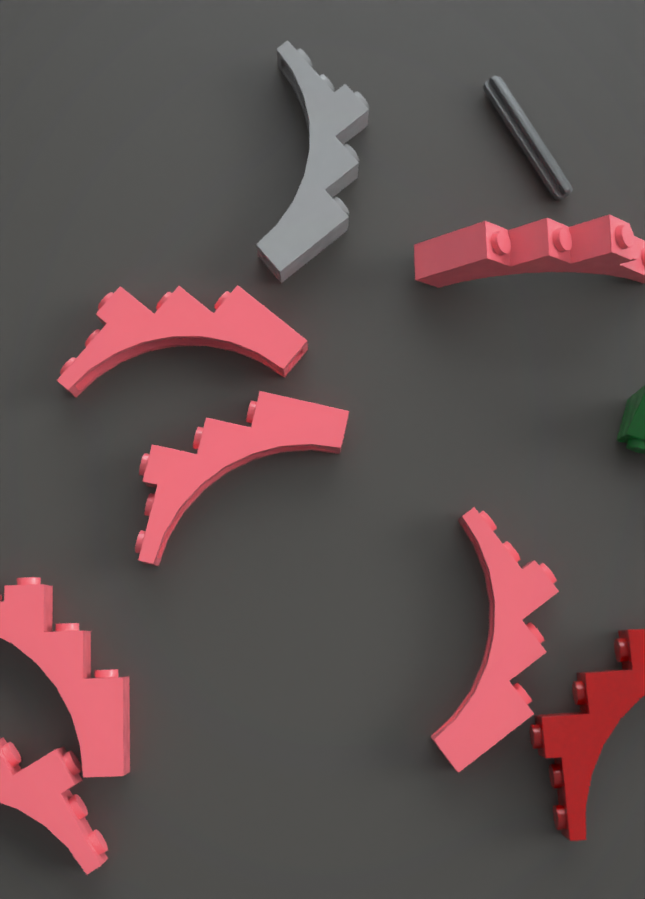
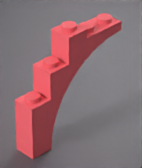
(488, 250)
(181, 320)
(181, 476)
(493, 703)
(96, 704)
(45, 796)

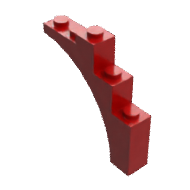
(578, 737)

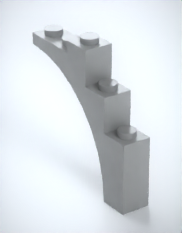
(314, 215)

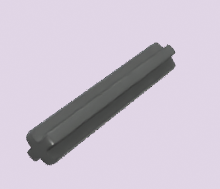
(527, 138)

